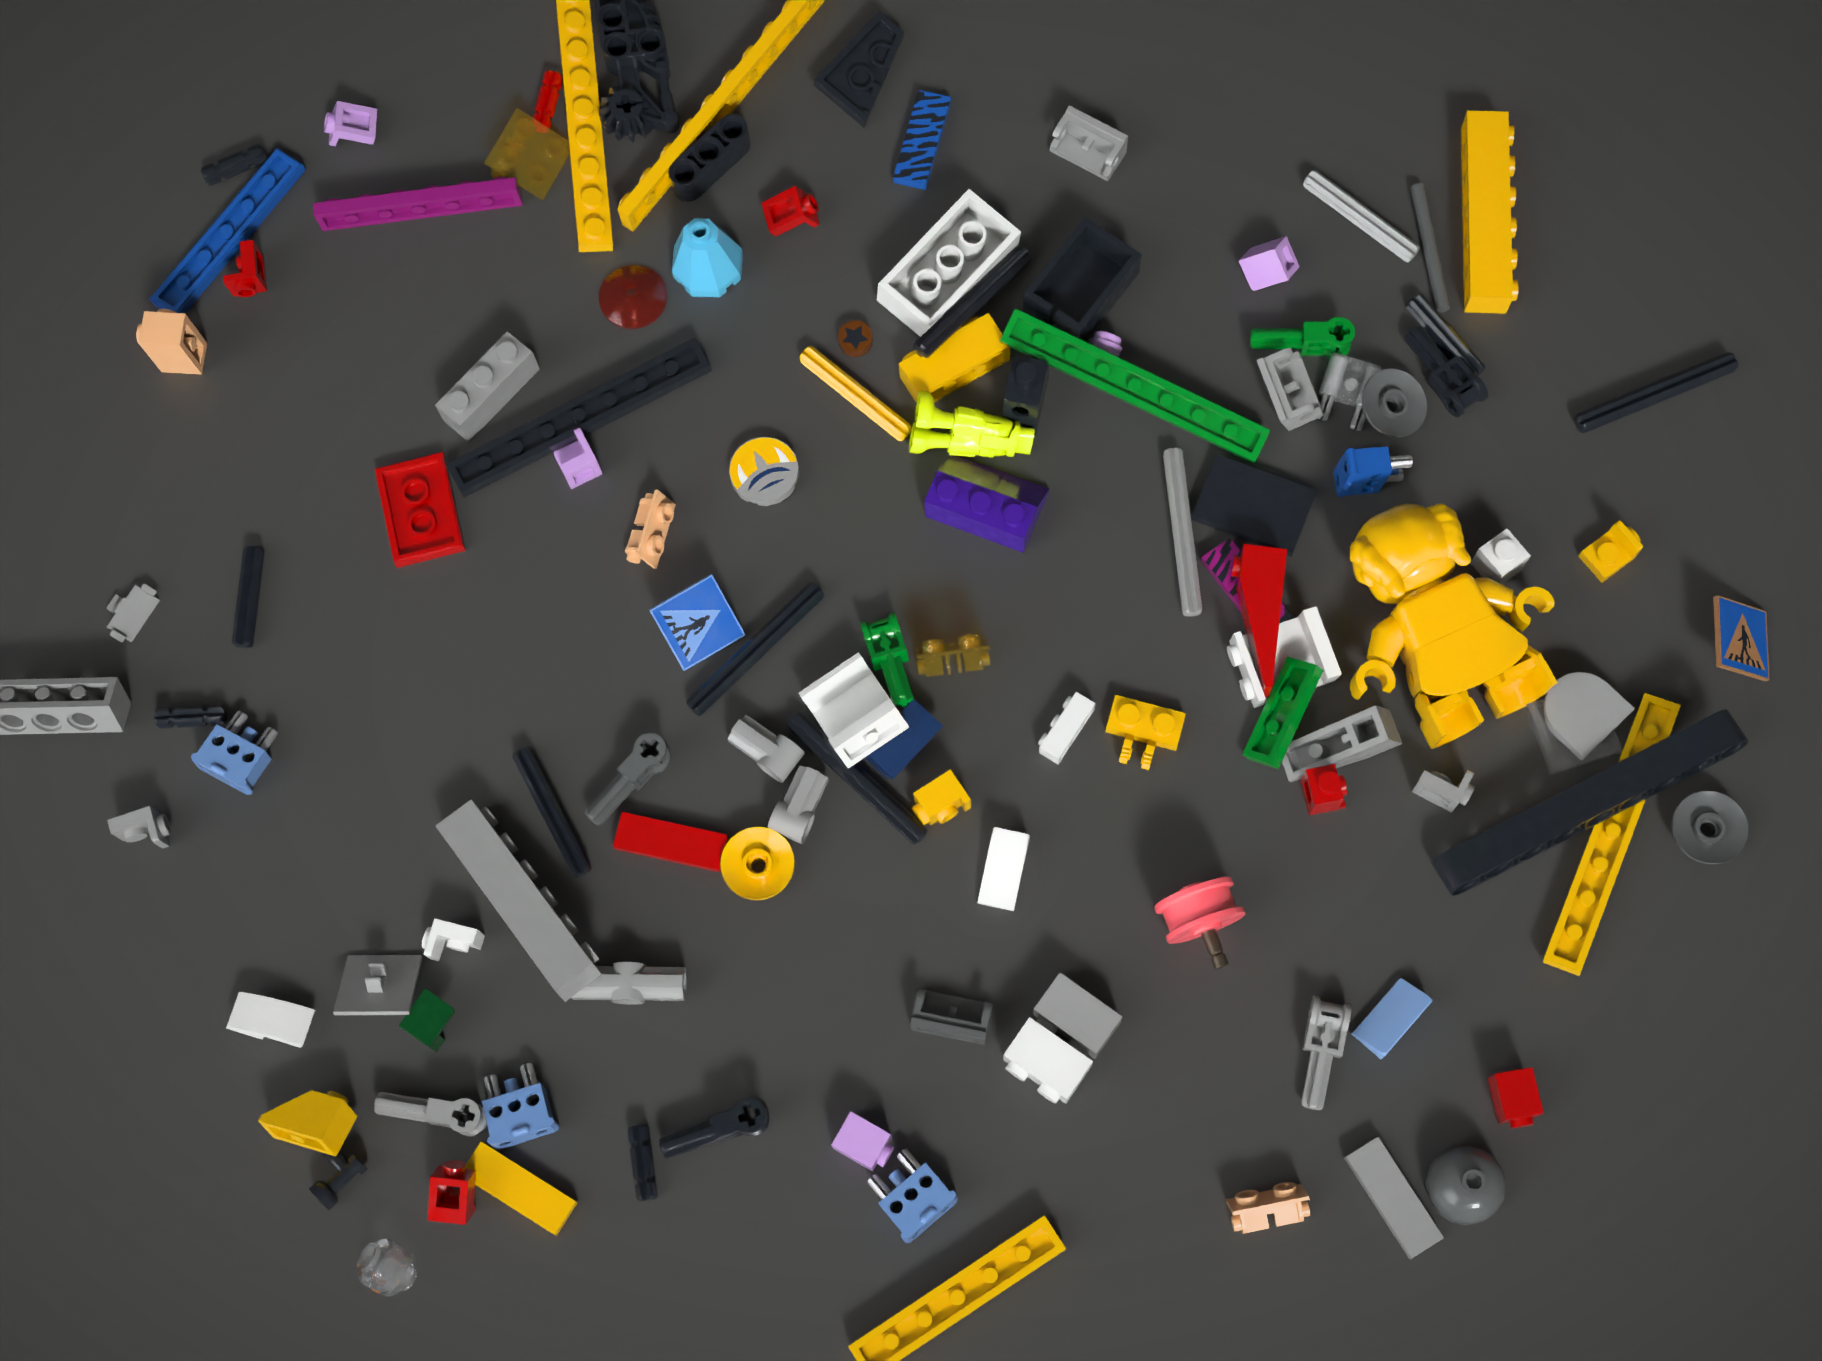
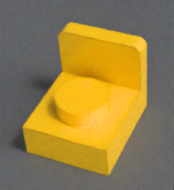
(1611, 551)

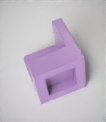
(1269, 263)
(578, 461)

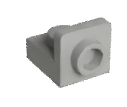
(1439, 790)
(136, 825)

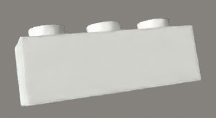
(1066, 727)

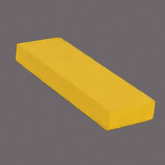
(520, 1189)

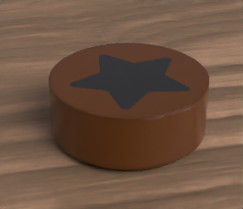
(855, 338)

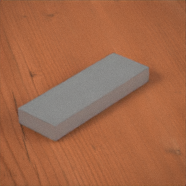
(1394, 1198)

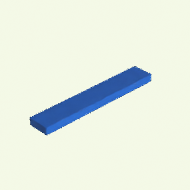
(224, 236)

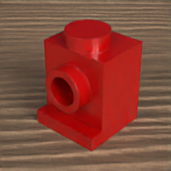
(1323, 789)
(447, 1203)

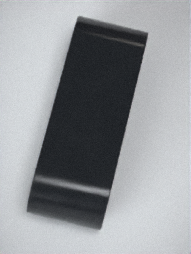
(712, 143)

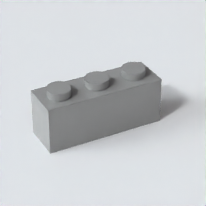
(487, 386)

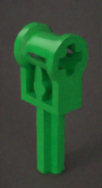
(1311, 339)
(889, 653)

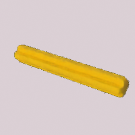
(855, 393)

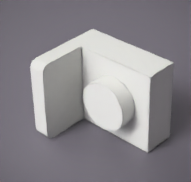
(457, 938)

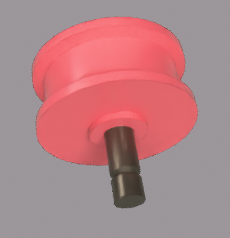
(1199, 912)

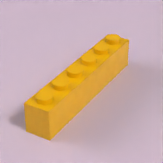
(1487, 212)

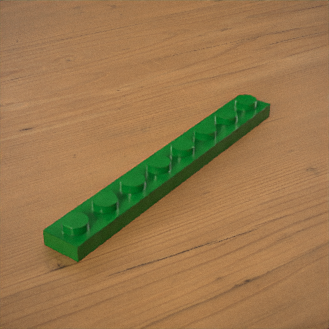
(1135, 386)

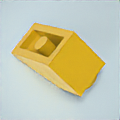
(312, 1121)

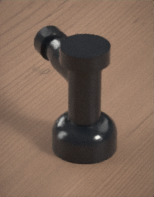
(347, 1169)

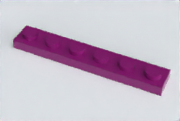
(417, 204)

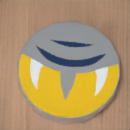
(764, 471)

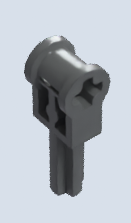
(632, 775)

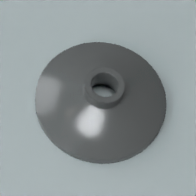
(1403, 395)
(1723, 817)

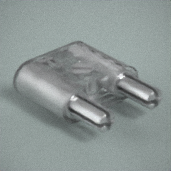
(1345, 384)

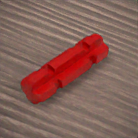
(548, 97)

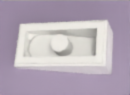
(1003, 868)

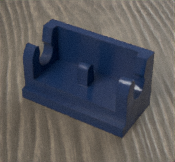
(900, 750)

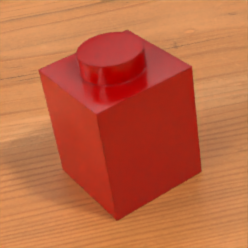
(1515, 1097)

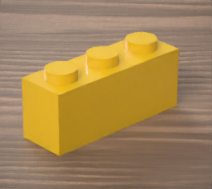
(960, 360)

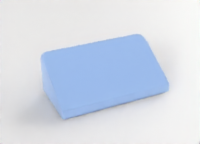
(1391, 1017)

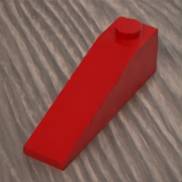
(1260, 597)

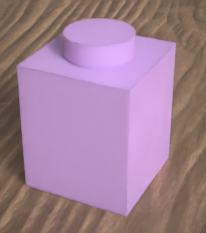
(863, 1142)

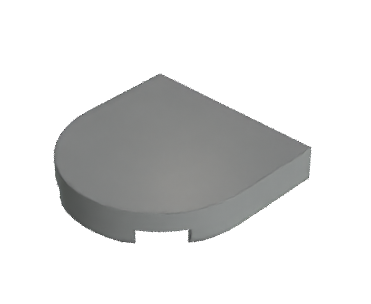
(1583, 711)

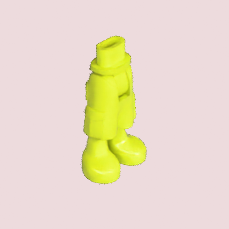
(970, 431)

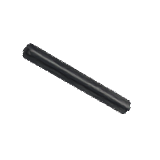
(972, 302)
(1655, 392)
(755, 649)
(858, 779)

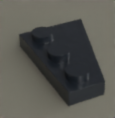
(861, 68)

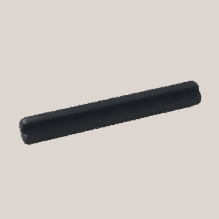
(551, 812)

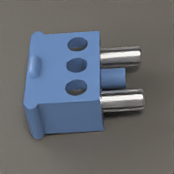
(235, 757)
(523, 1124)
(918, 1213)

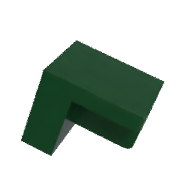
(428, 1019)

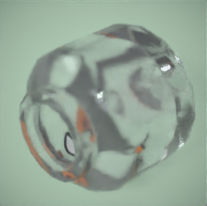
(386, 1267)

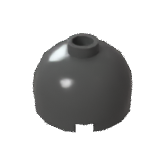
(1465, 1185)

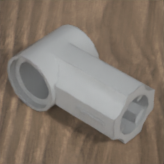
(772, 753)
(794, 814)

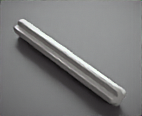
(1182, 532)

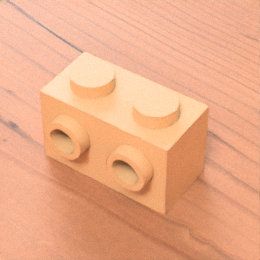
(172, 342)

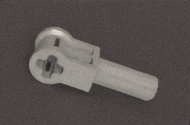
(1324, 1040)
(433, 1111)

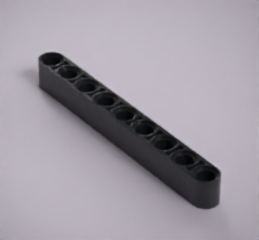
(1590, 802)

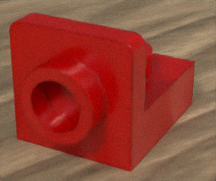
(790, 210)
(251, 273)

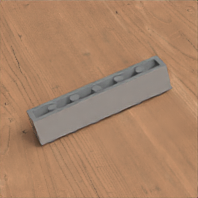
(518, 900)

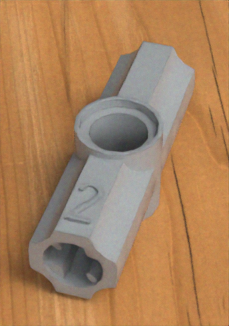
(634, 983)

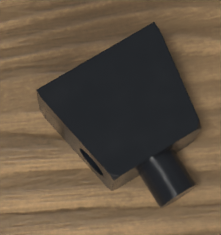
(1026, 389)

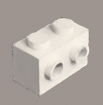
(1046, 1061)

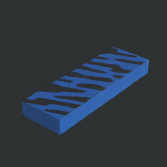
(922, 140)

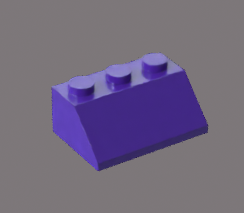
(985, 502)

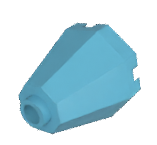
(706, 259)

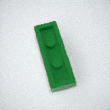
(1282, 712)

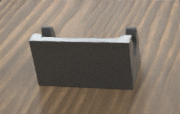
(951, 1016)

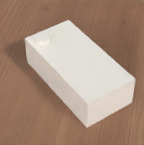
(947, 262)

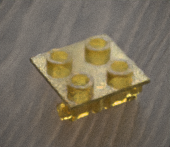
(529, 154)
(934, 649)

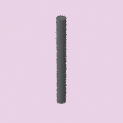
(1430, 247)

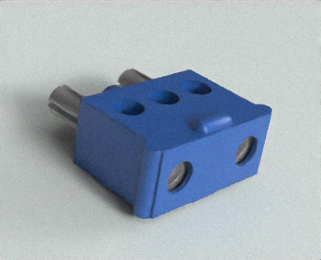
(1368, 470)

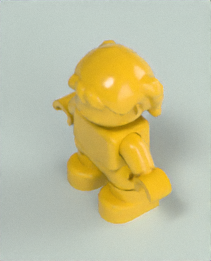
(1447, 628)

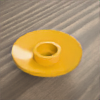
(752, 846)

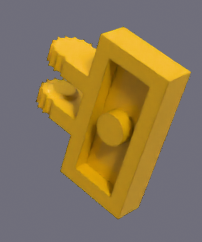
(1145, 724)

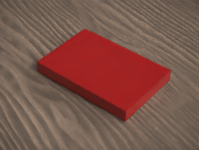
(419, 509)

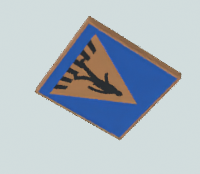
(1741, 638)

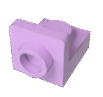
(351, 123)

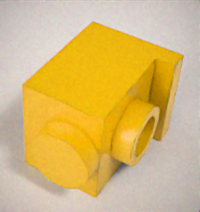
(940, 799)

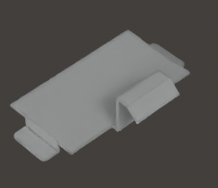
(131, 612)

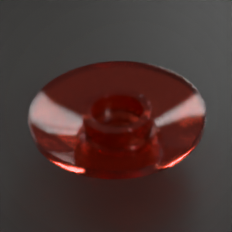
(636, 309)

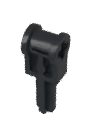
(1448, 379)
(719, 1128)

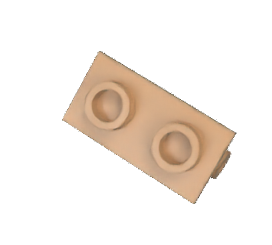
(655, 515)
(1251, 1207)

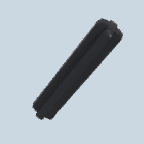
(1443, 333)
(248, 597)

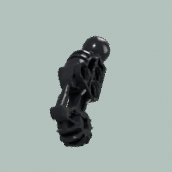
(636, 33)

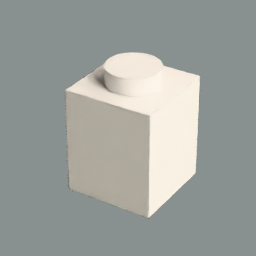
(1500, 557)

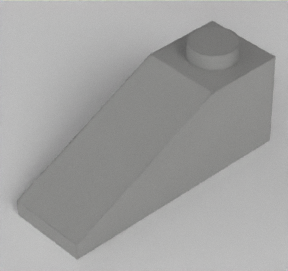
(1343, 742)

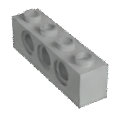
(62, 706)

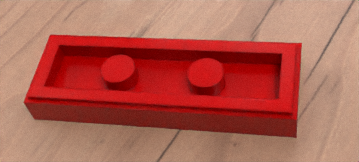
(670, 841)

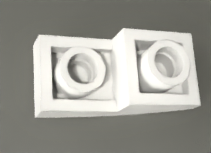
(270, 1018)

